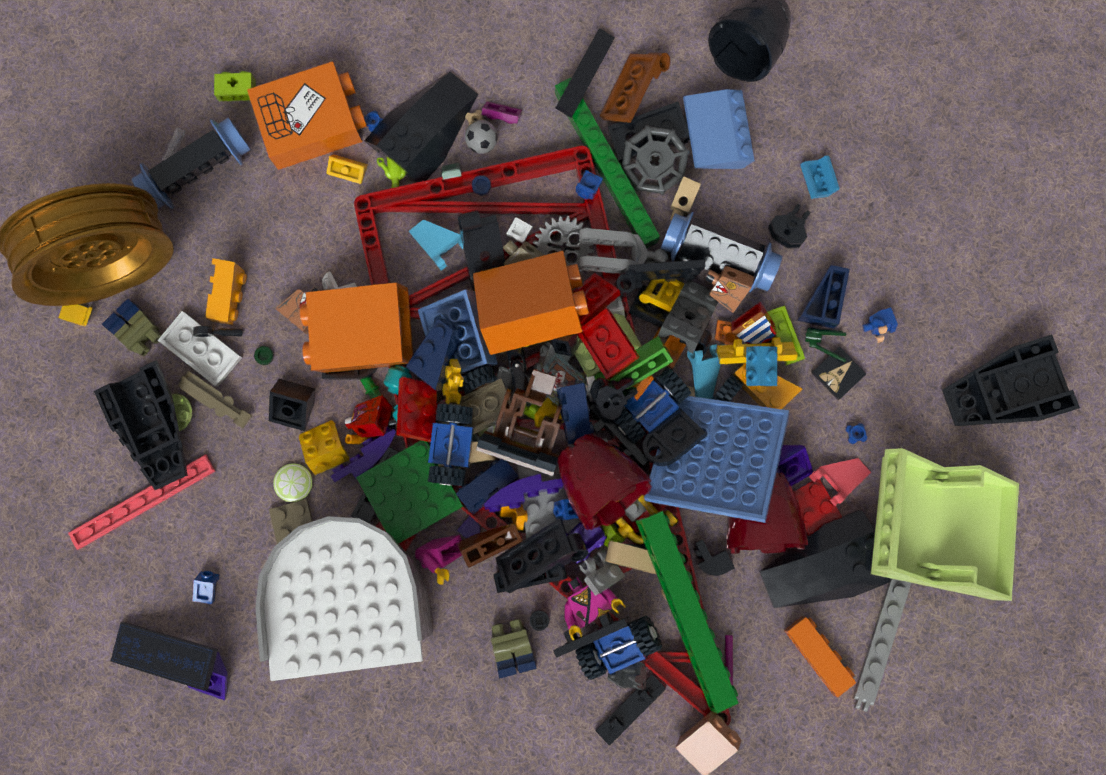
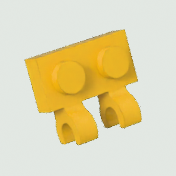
(454, 380)

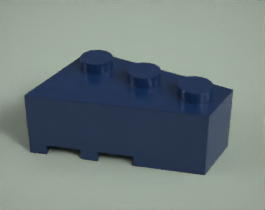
(827, 299)
(435, 353)
(574, 410)
(486, 485)

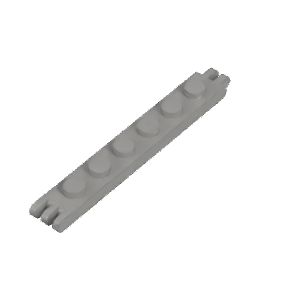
(881, 643)

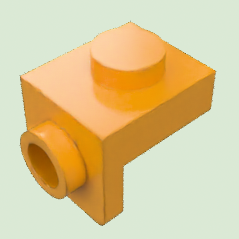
(518, 515)

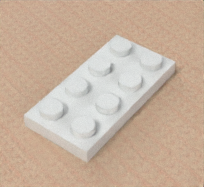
(204, 354)

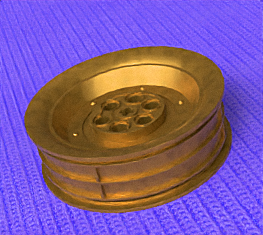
(84, 244)

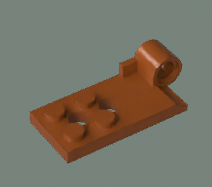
(636, 73)

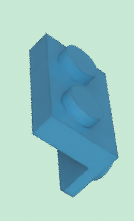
(820, 177)
(761, 366)

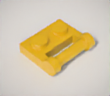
(666, 296)

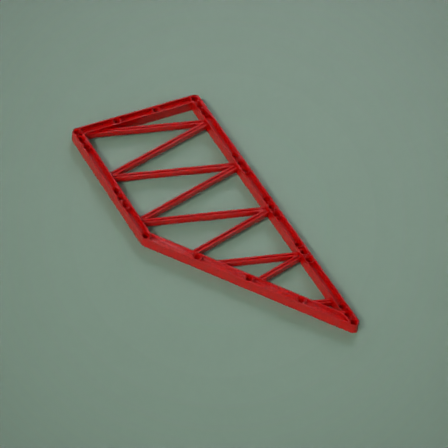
(421, 199)

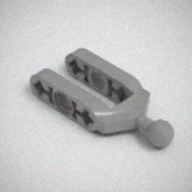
(616, 238)

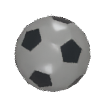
(481, 136)

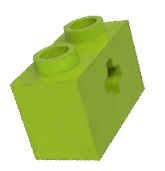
(233, 86)

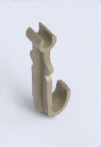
(213, 398)

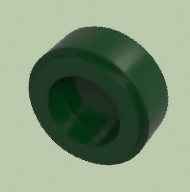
(264, 355)

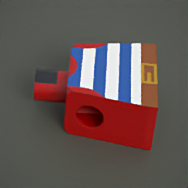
(754, 326)

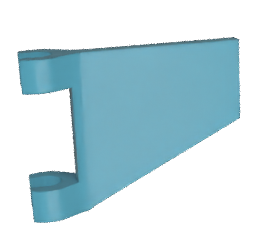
(435, 240)
(704, 372)

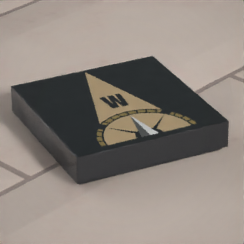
(837, 375)

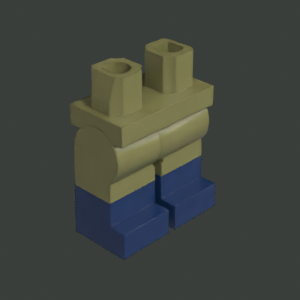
(136, 334)
(512, 642)

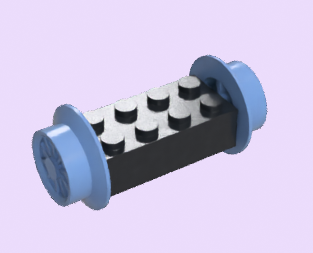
(191, 162)
(721, 249)

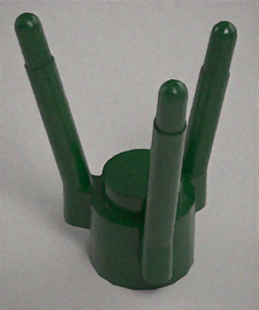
(815, 335)

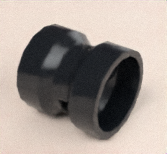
(539, 620)

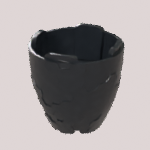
(750, 38)

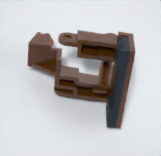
(500, 442)

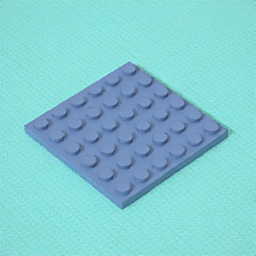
(731, 467)

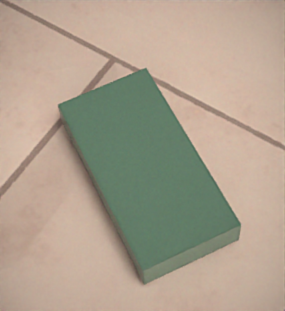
(451, 171)

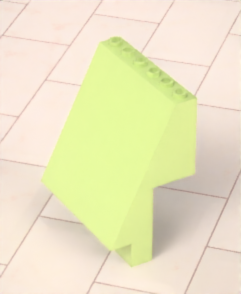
(945, 526)

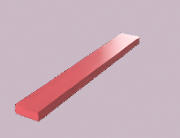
(138, 504)

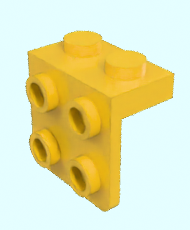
(322, 448)

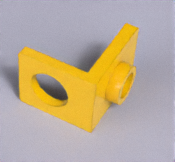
(75, 314)

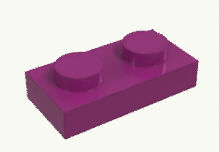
(502, 112)

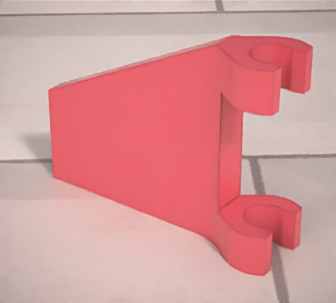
(842, 476)

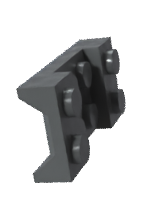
(692, 302)

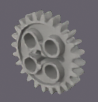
(566, 229)

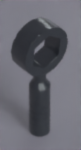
(207, 331)

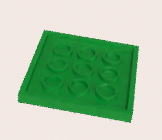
(404, 496)

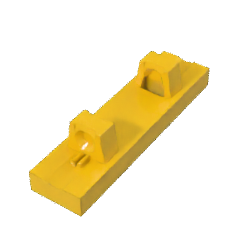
(737, 352)

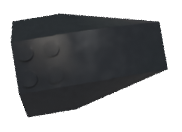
(424, 127)
(1012, 388)
(147, 424)
(830, 567)

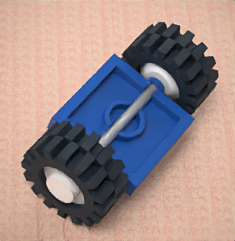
(653, 405)
(450, 444)
(619, 648)

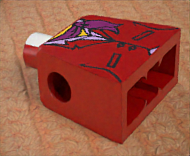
(370, 417)

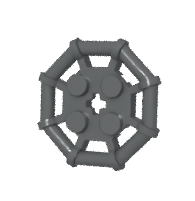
(659, 149)

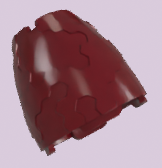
(600, 481)
(782, 528)

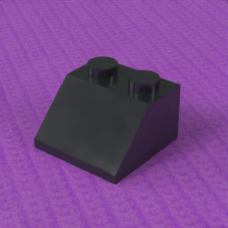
(291, 404)

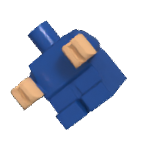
(881, 323)

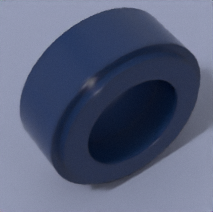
(481, 185)

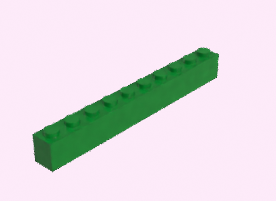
(611, 171)
(687, 612)

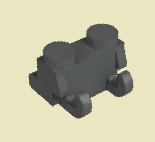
(630, 677)

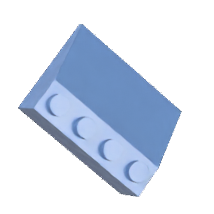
(719, 130)
(463, 313)

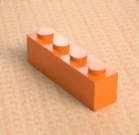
(820, 656)

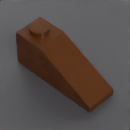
(488, 543)

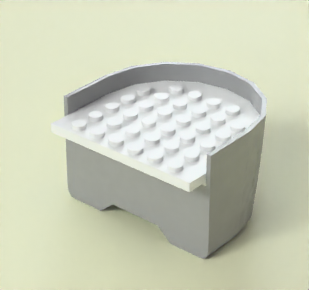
(339, 601)

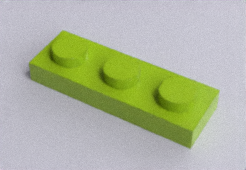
(786, 331)

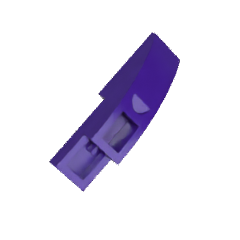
(372, 452)
(514, 493)

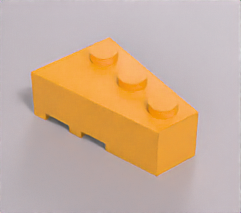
(225, 292)
(769, 396)

